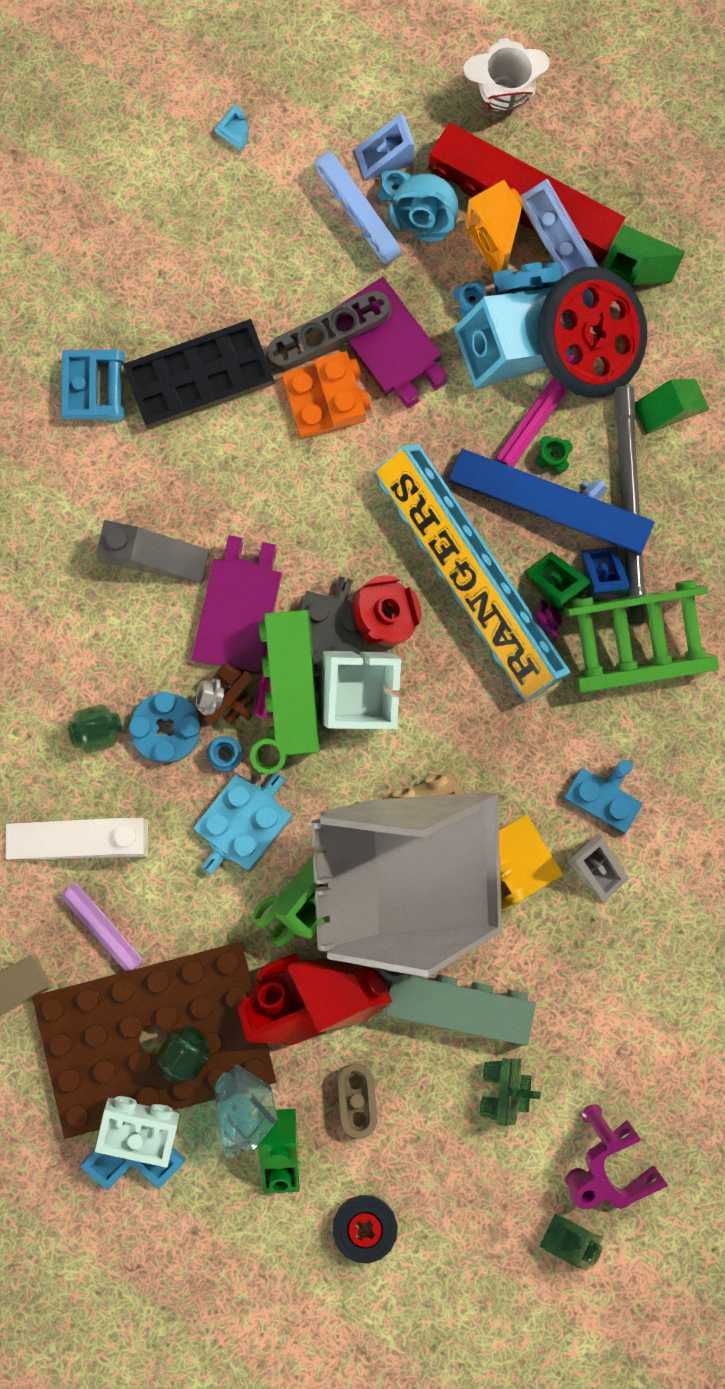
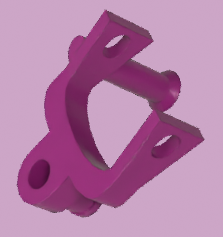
(594, 1187)

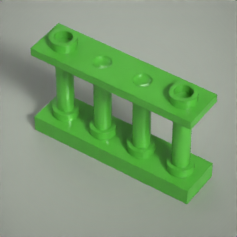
(662, 664)

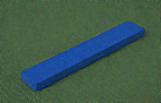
(551, 501)

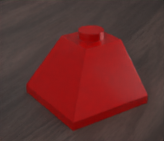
(339, 992)

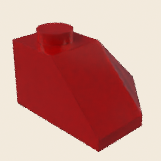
(275, 1008)

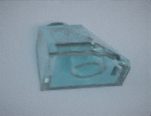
(243, 1110)

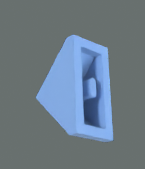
(386, 149)

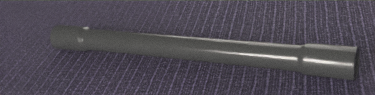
(625, 415)

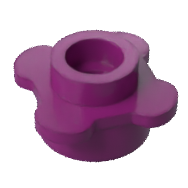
(548, 619)

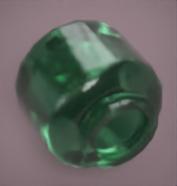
(94, 728)
(183, 1054)

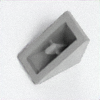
(598, 868)

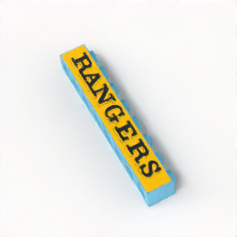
(471, 572)

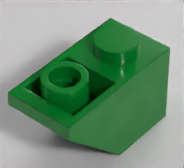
(642, 258)
(280, 1155)

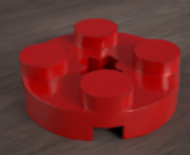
(373, 623)

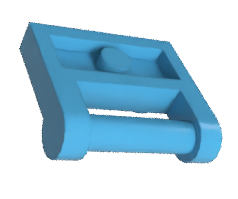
(81, 385)

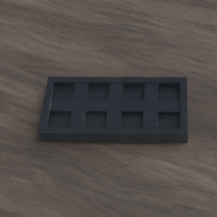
(198, 374)

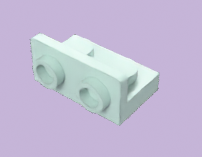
(137, 1131)

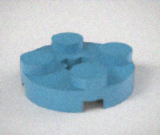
(531, 276)
(145, 728)

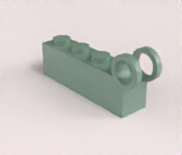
(461, 1008)

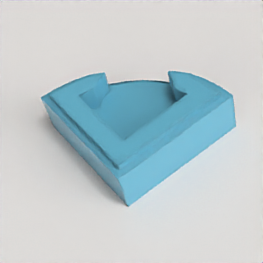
(234, 128)

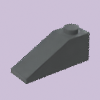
(151, 552)

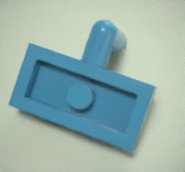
(603, 798)

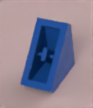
(604, 573)

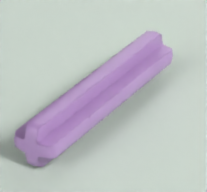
(102, 927)

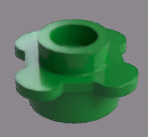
(560, 446)

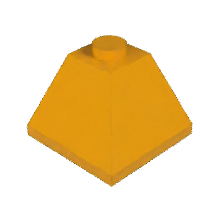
(493, 223)

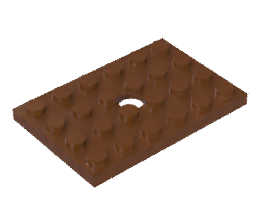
(97, 1026)

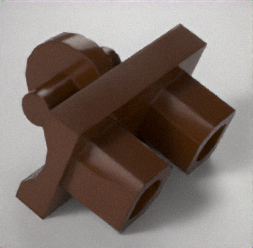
(234, 682)

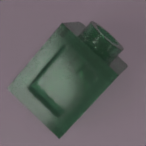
(572, 1242)

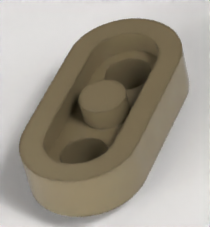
(357, 1100)

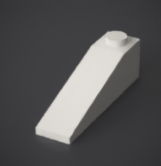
(78, 839)

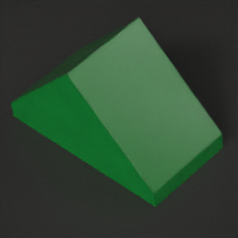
(670, 404)
(557, 581)

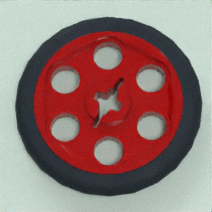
(555, 340)

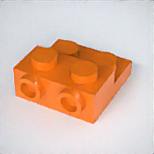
(326, 395)

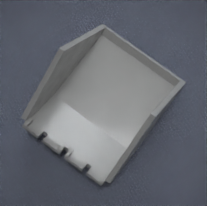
(408, 880)

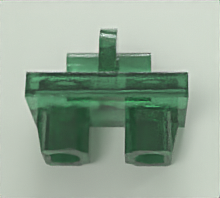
(506, 1105)

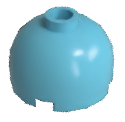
(425, 203)

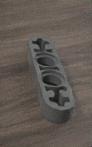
(327, 324)

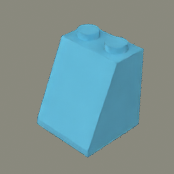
(502, 336)

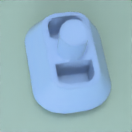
(595, 489)

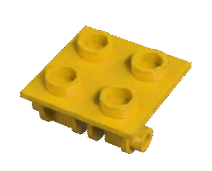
(524, 862)

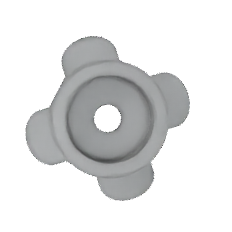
(209, 696)

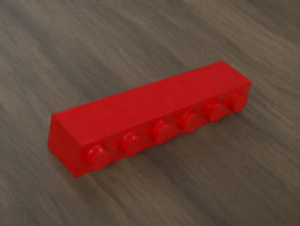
(479, 165)

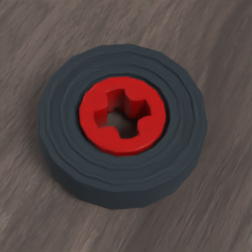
(384, 1227)

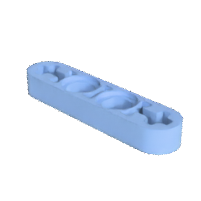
(357, 207)

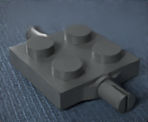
(332, 624)

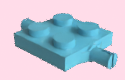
(243, 822)

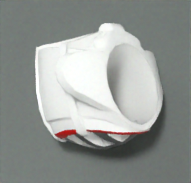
(506, 74)

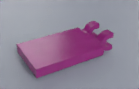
(395, 350)
(233, 606)

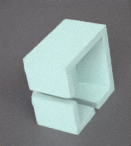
(354, 690)

